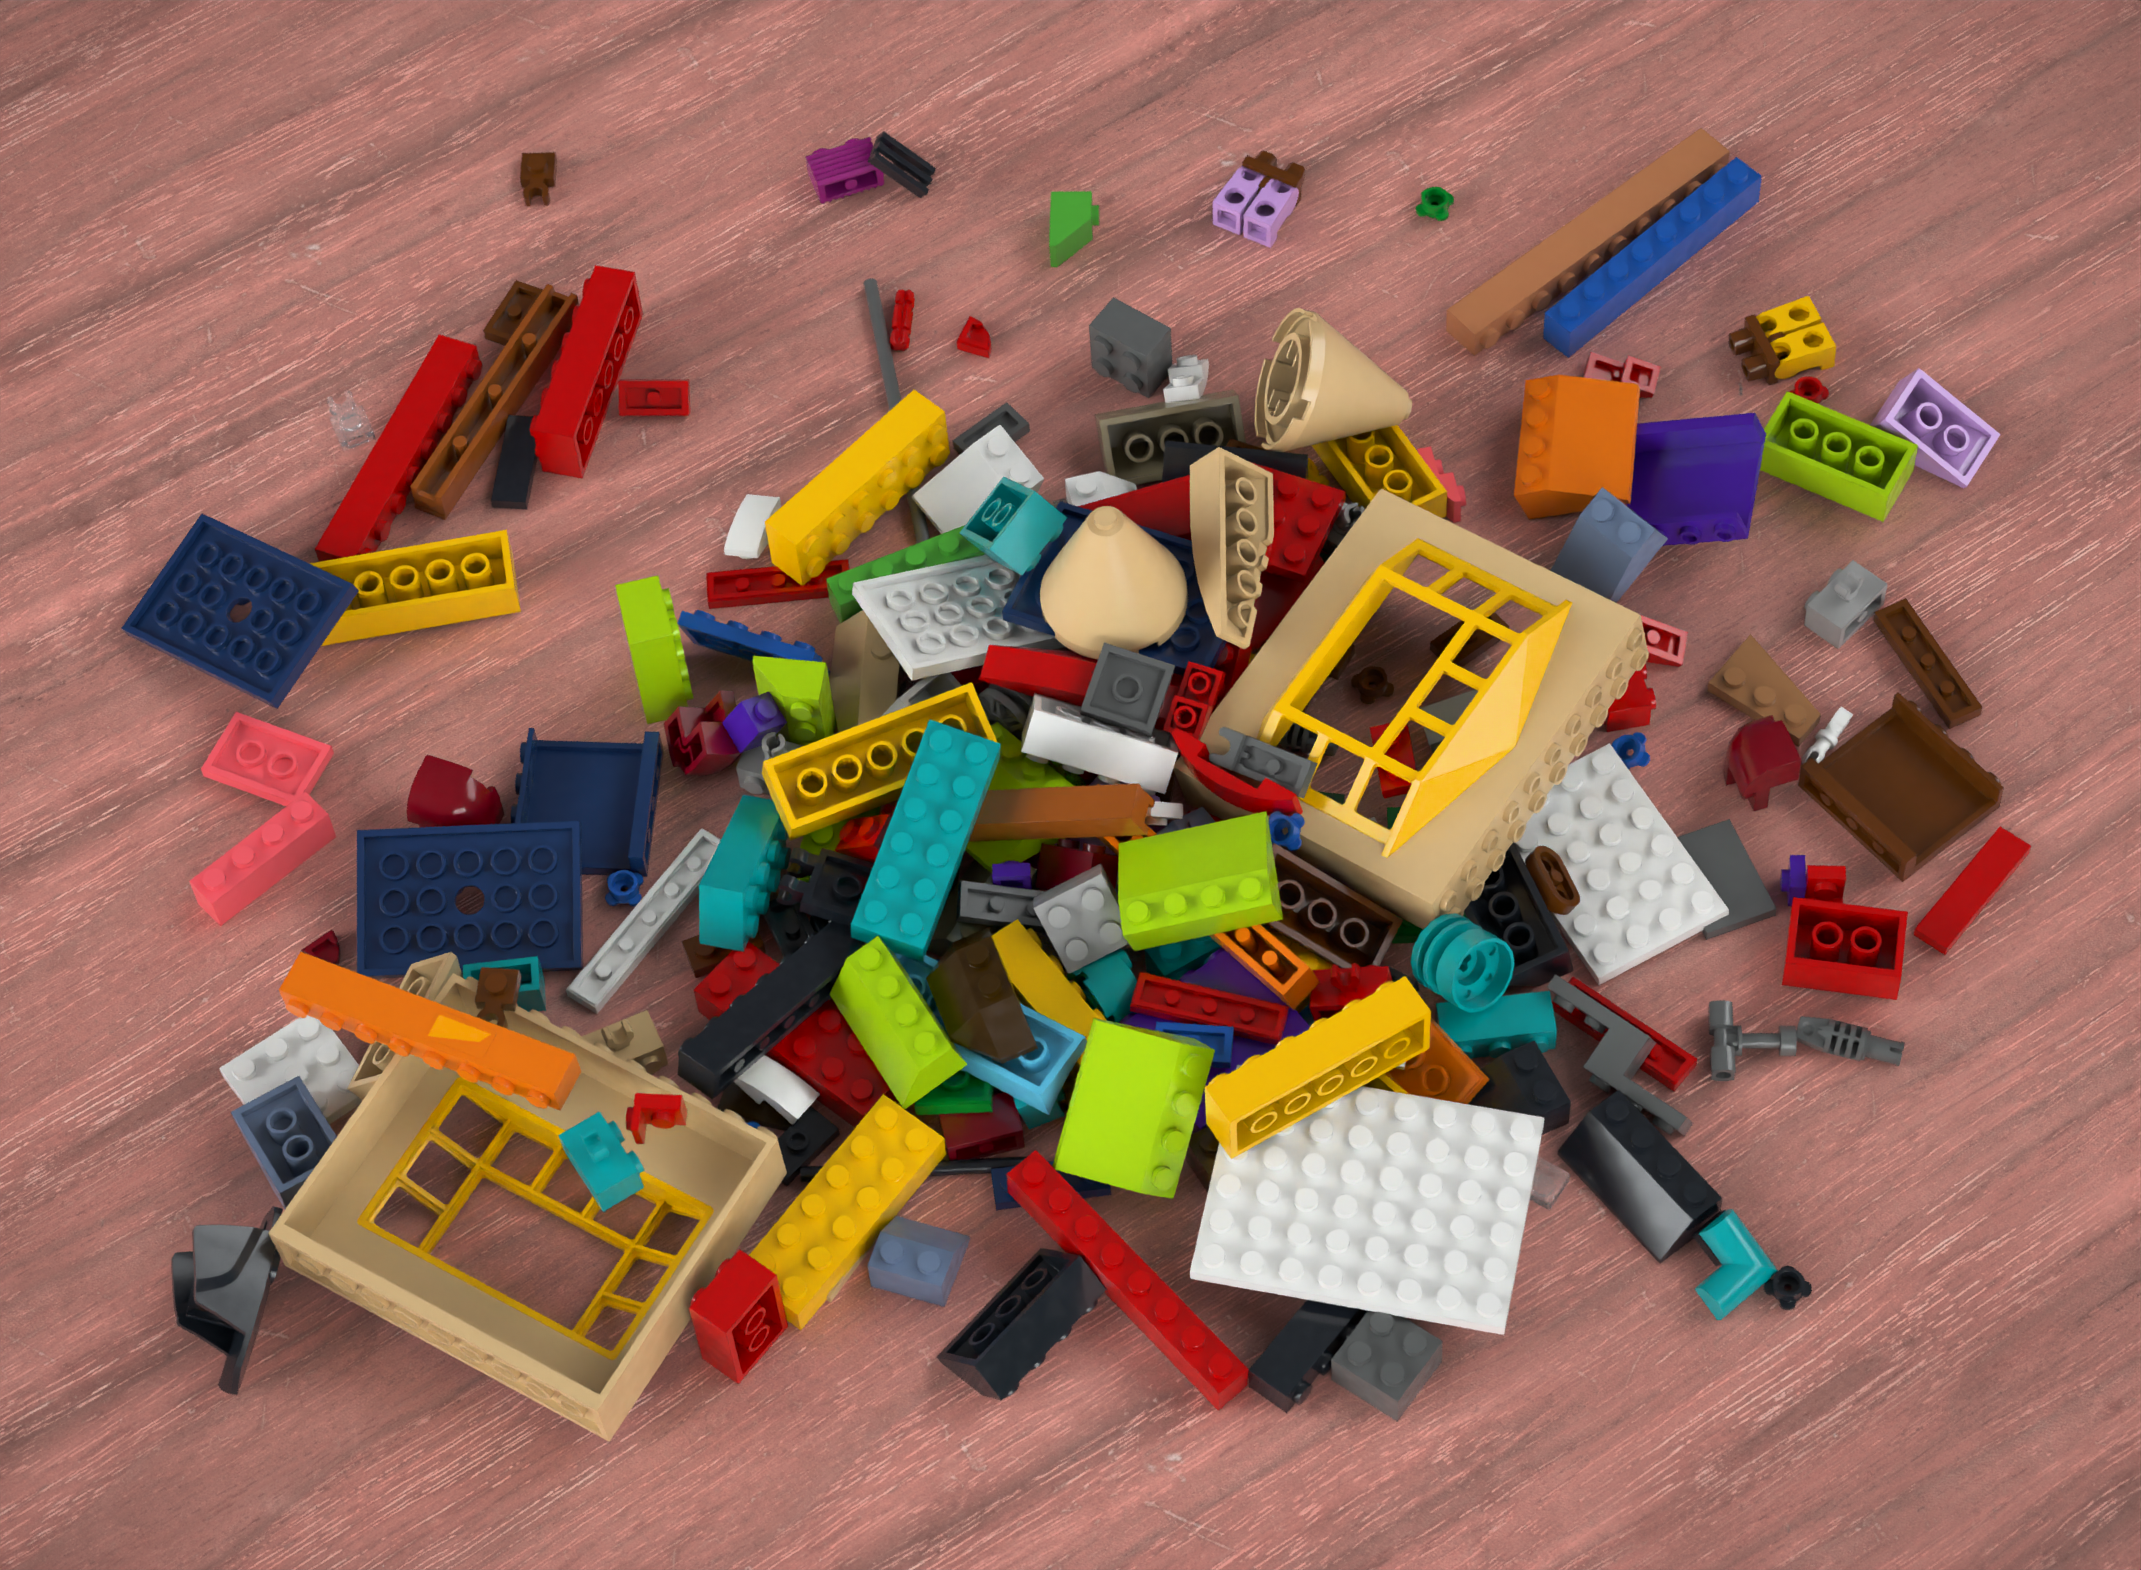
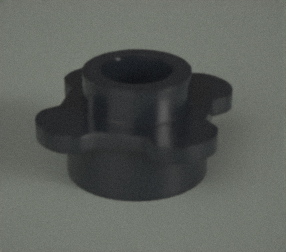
(1788, 1276)

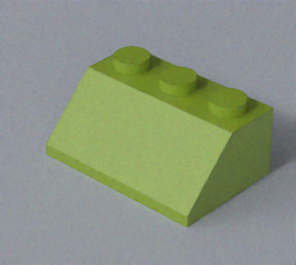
(801, 695)

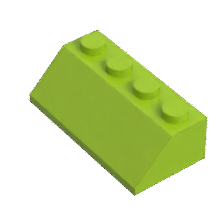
(894, 1023)

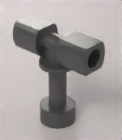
(1730, 1040)

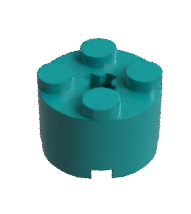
(1108, 984)

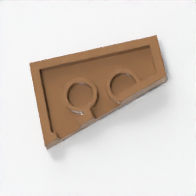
(1761, 689)

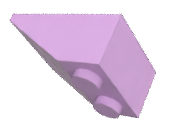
(1947, 433)

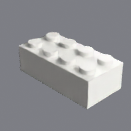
(1082, 744)

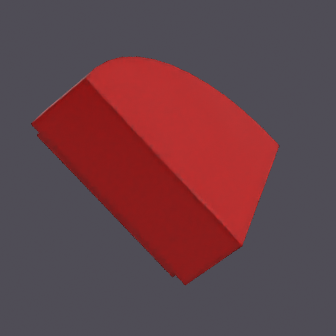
(975, 339)

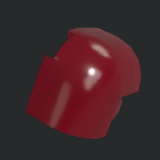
(699, 739)
(1761, 758)
(449, 796)

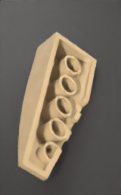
(1230, 539)
(863, 673)

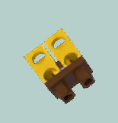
(1783, 342)

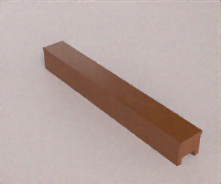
(496, 397)
(1061, 812)

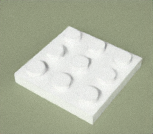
(302, 1050)

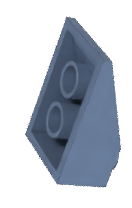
(1608, 547)
(285, 1135)

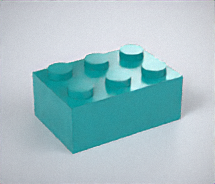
(1014, 526)

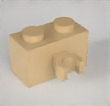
(633, 1039)

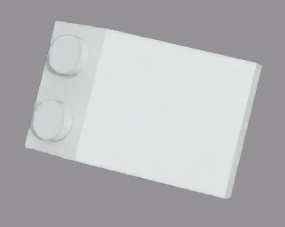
(968, 480)

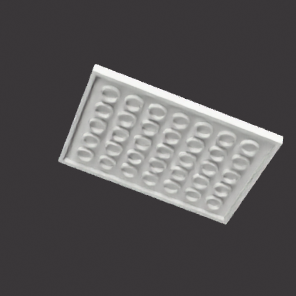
(1378, 1209)

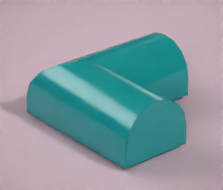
(1743, 1265)

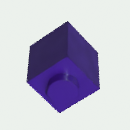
(753, 720)

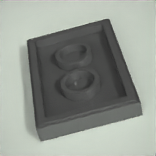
(1732, 875)

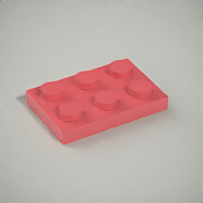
(266, 760)

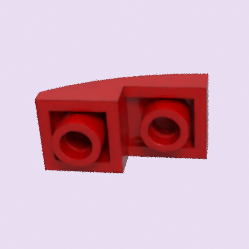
(1195, 700)

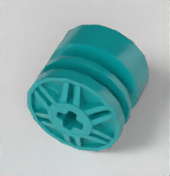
(1462, 962)

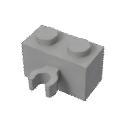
(1844, 604)

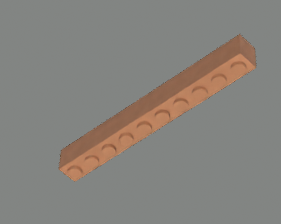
(1583, 243)

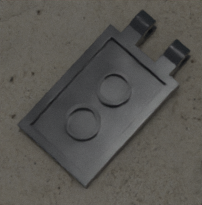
(833, 887)

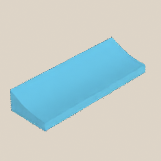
(1031, 1077)

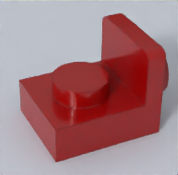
(1825, 883)
(655, 1109)

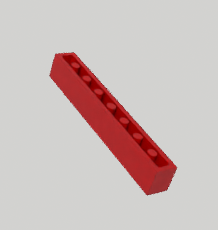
(402, 450)
(1128, 1280)

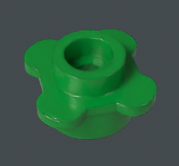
(1435, 203)

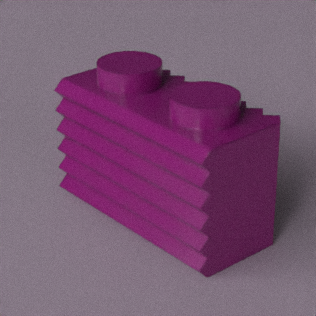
(843, 170)

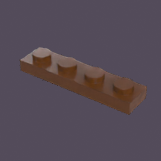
(1927, 663)

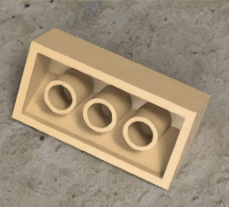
(423, 979)

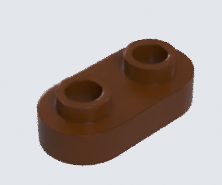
(1552, 880)

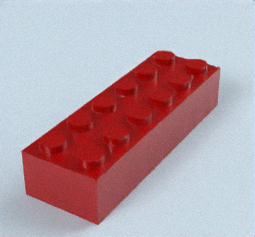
(587, 371)
(818, 1050)

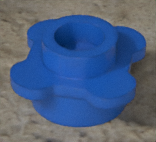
(1635, 742)
(1294, 823)
(620, 880)

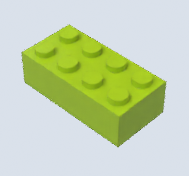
(1837, 456)
(654, 647)

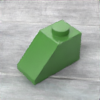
(1071, 224)

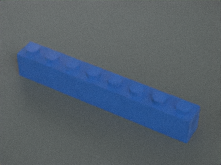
(1651, 257)

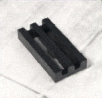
(903, 160)

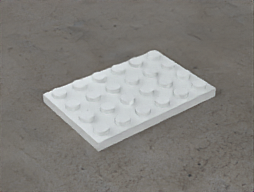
(946, 615)
(1627, 864)

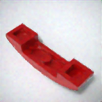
(1267, 797)

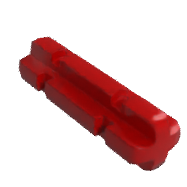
(902, 320)

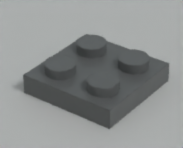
(1127, 689)

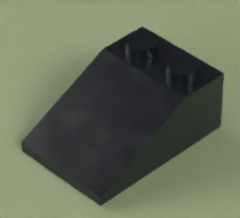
(1525, 1085)

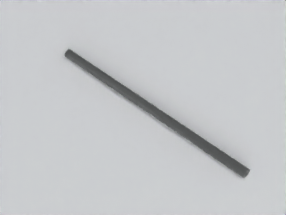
(891, 387)

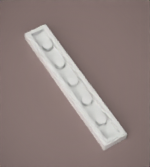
(644, 925)

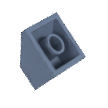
(917, 1260)

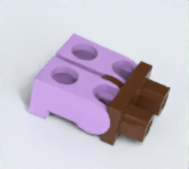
(1259, 198)

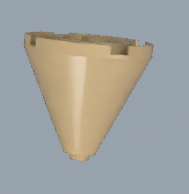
(1322, 388)
(1113, 587)

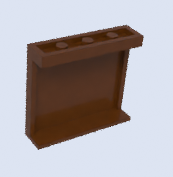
(1902, 788)

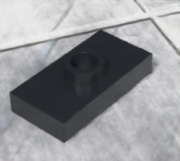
(805, 1142)

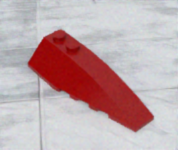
(1052, 674)

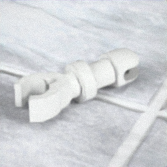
(1827, 737)

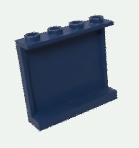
(602, 786)

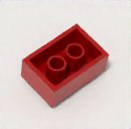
(1845, 948)
(738, 1315)

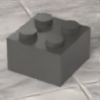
(1130, 347)
(1386, 1362)

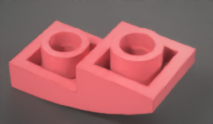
(1455, 494)

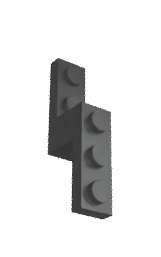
(1618, 1055)

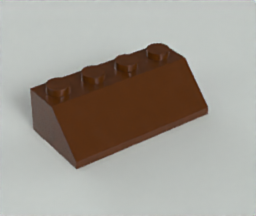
(1329, 915)

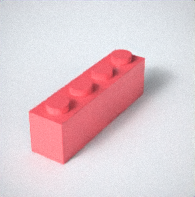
(262, 858)

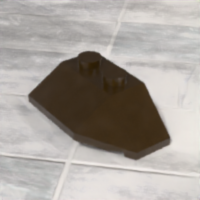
(980, 999)

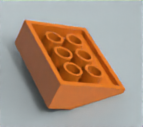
(1575, 442)

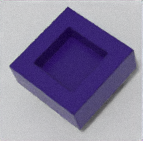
(1012, 874)
(1794, 878)

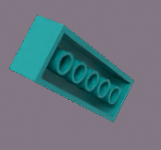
(926, 840)

